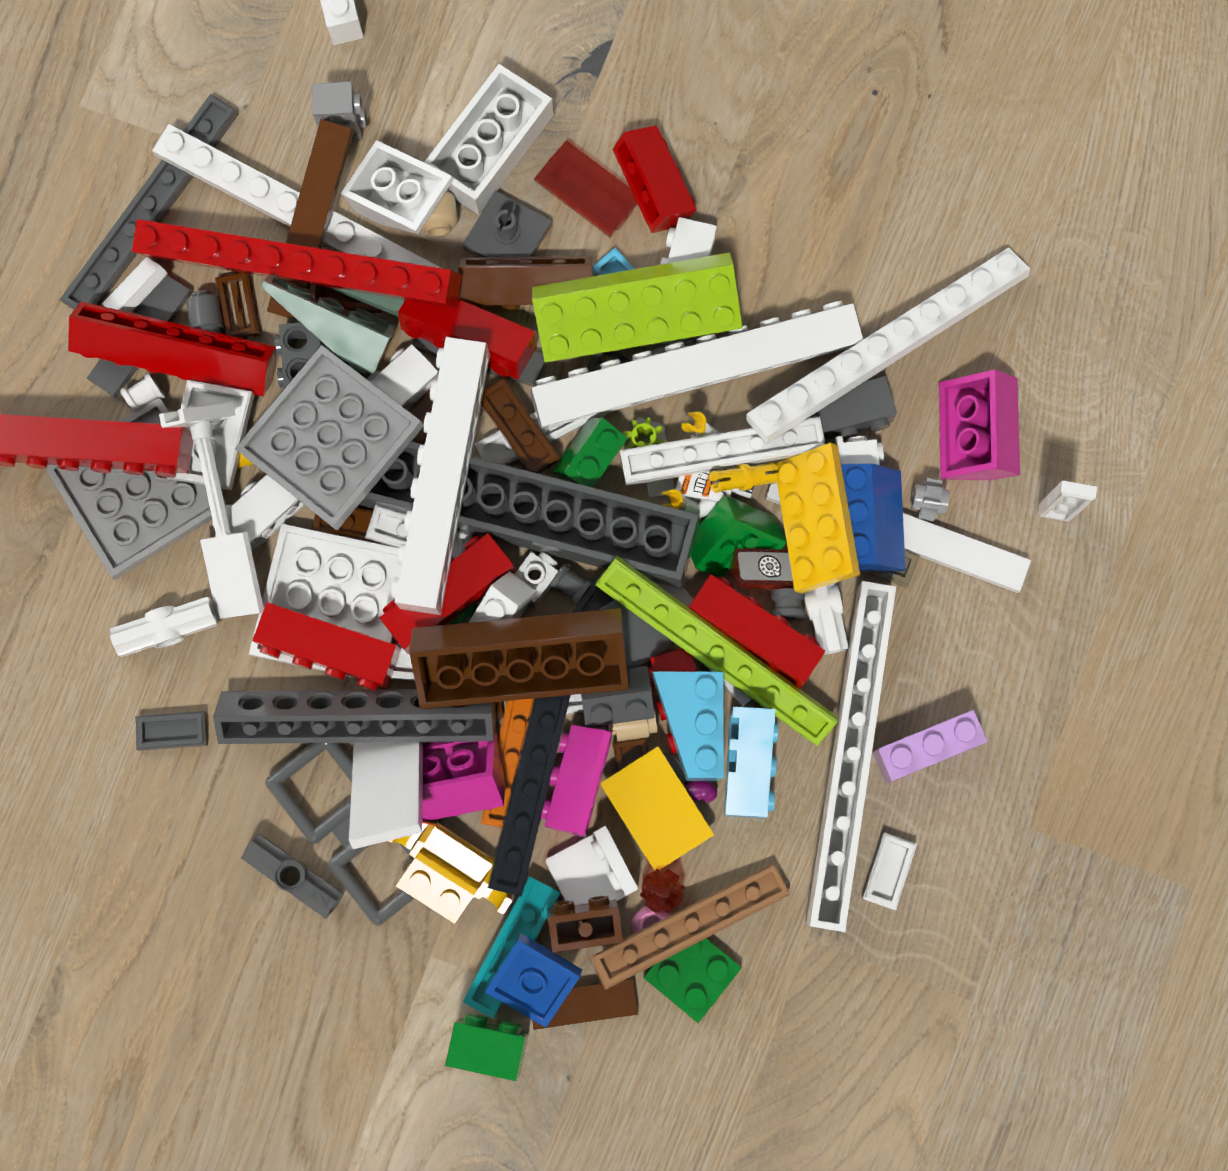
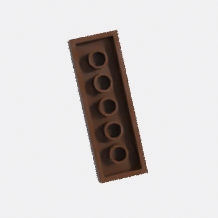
(519, 658)

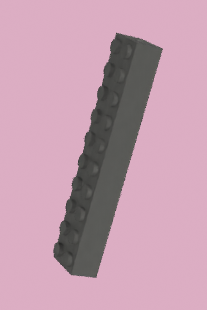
(557, 517)

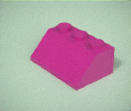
(979, 427)
(461, 778)
(577, 780)

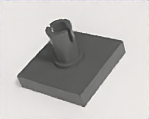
(507, 230)

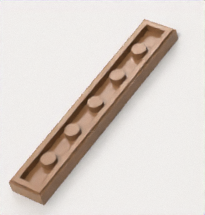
(689, 926)

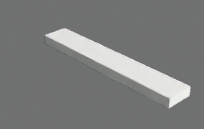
(717, 452)

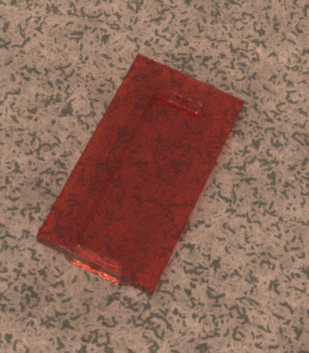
(587, 189)

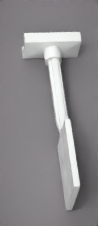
(227, 554)

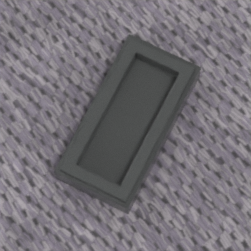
(171, 731)

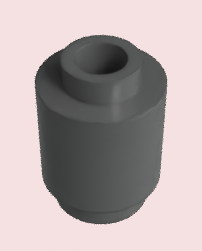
(205, 311)

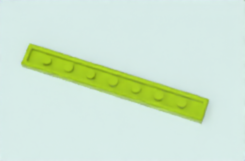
(716, 650)

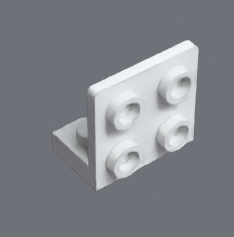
(591, 870)

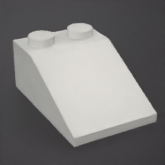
(395, 188)

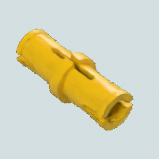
(743, 477)

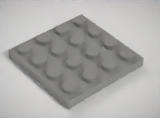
(329, 437)
(132, 514)

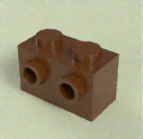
(584, 924)

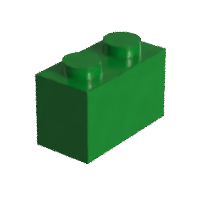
(590, 453)

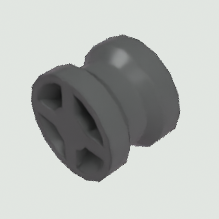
(788, 604)

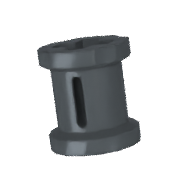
(570, 583)

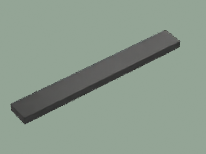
(149, 204)

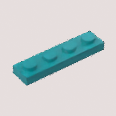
(526, 918)

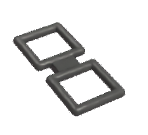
(338, 824)

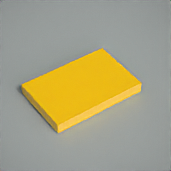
(657, 809)

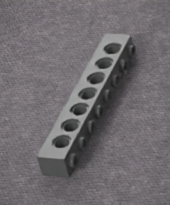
(346, 718)

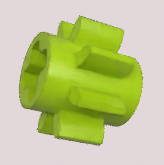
(645, 429)

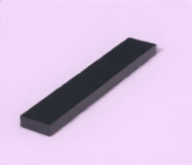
(528, 794)

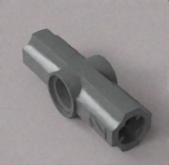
(274, 863)

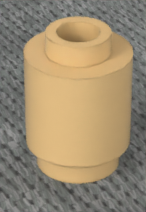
(633, 729)

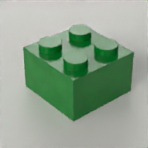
(487, 1047)

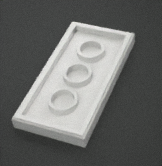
(385, 792)

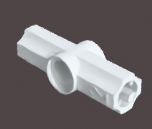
(825, 611)
(163, 627)

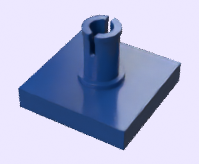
(533, 980)

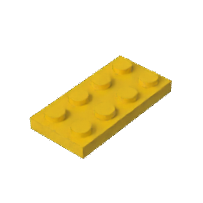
(816, 519)

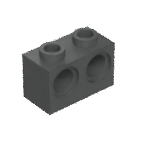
(294, 359)

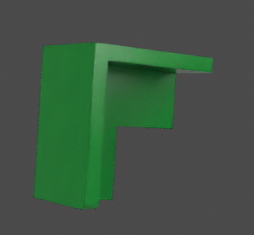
(732, 527)

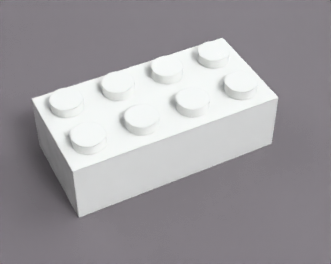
(491, 137)

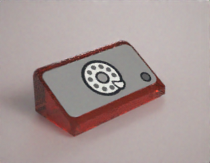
(761, 568)

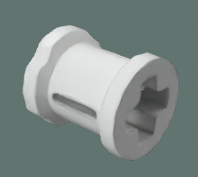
(142, 392)

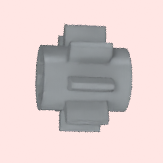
(930, 499)

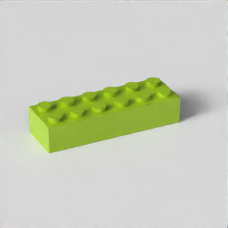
(637, 307)

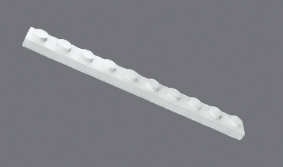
(270, 195)
(887, 345)

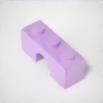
(929, 746)

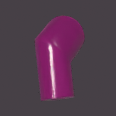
(701, 790)

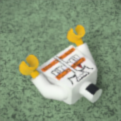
(694, 490)

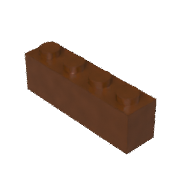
(511, 279)

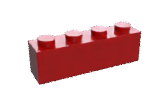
(507, 342)
(467, 582)
(758, 631)
(327, 646)

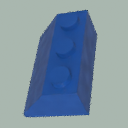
(876, 516)

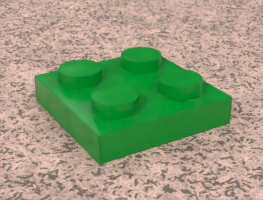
(694, 977)

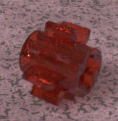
(662, 890)

